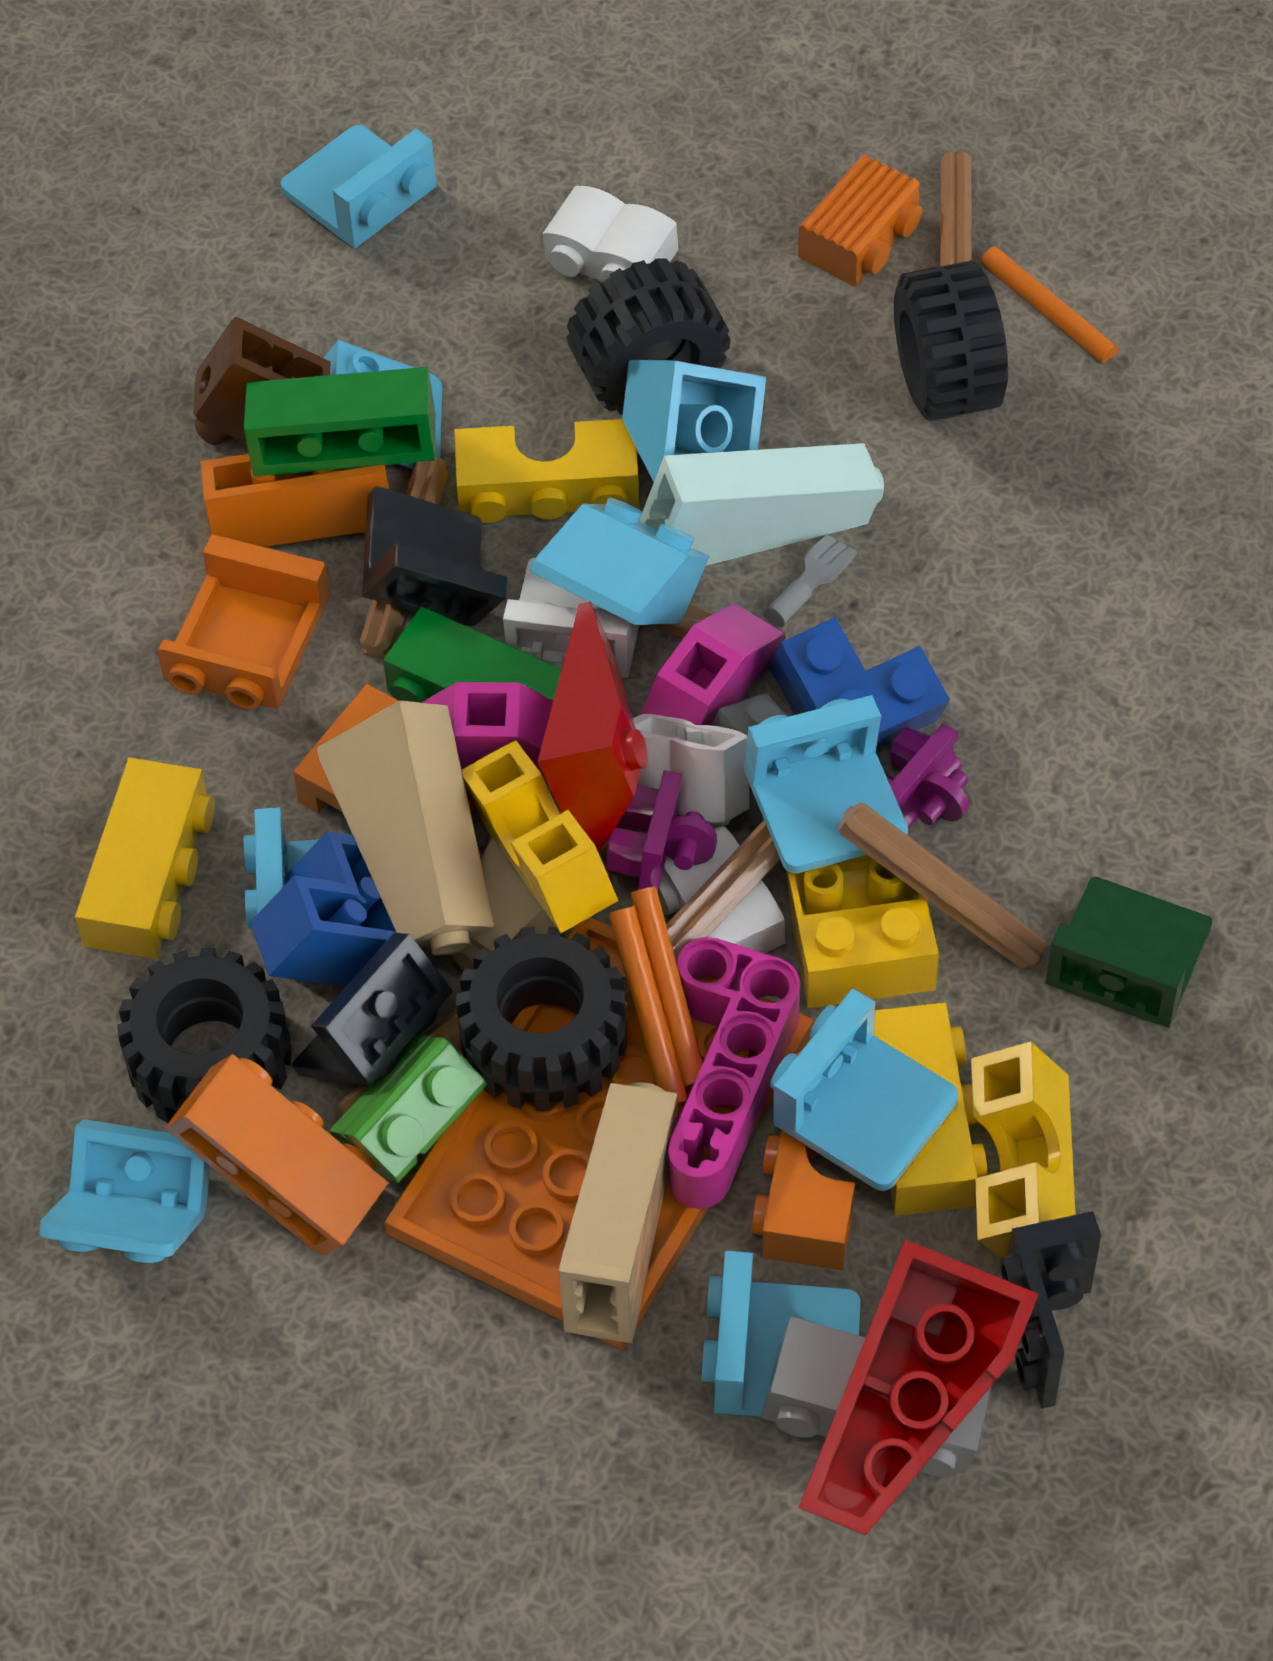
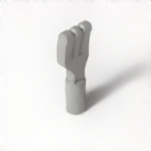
(820, 566)

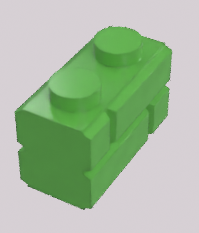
(410, 1106)

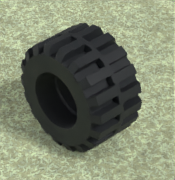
(644, 315)
(950, 340)
(533, 973)
(194, 993)

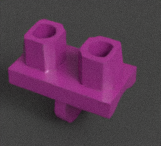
(929, 776)
(681, 838)

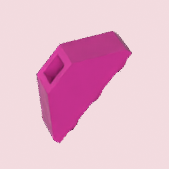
(713, 666)
(494, 715)

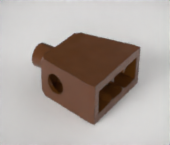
(238, 357)

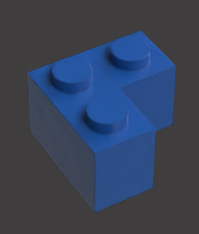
(825, 668)
(324, 917)

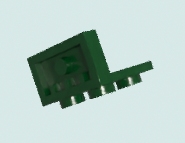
(1128, 951)

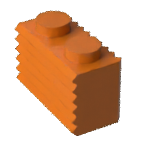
(860, 220)

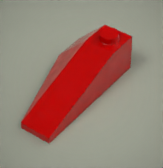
(590, 739)
(921, 1370)

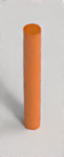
(1049, 305)
(668, 982)
(647, 1001)

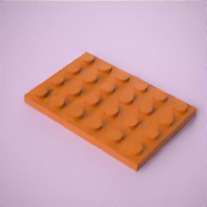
(508, 1178)

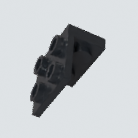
(427, 559)
(375, 1015)
(1058, 1264)

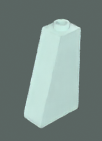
(763, 497)

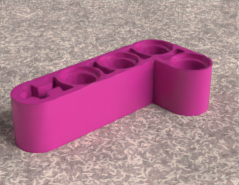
(724, 1077)

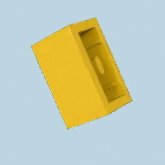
(860, 932)

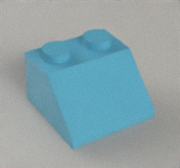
(690, 409)
(623, 563)

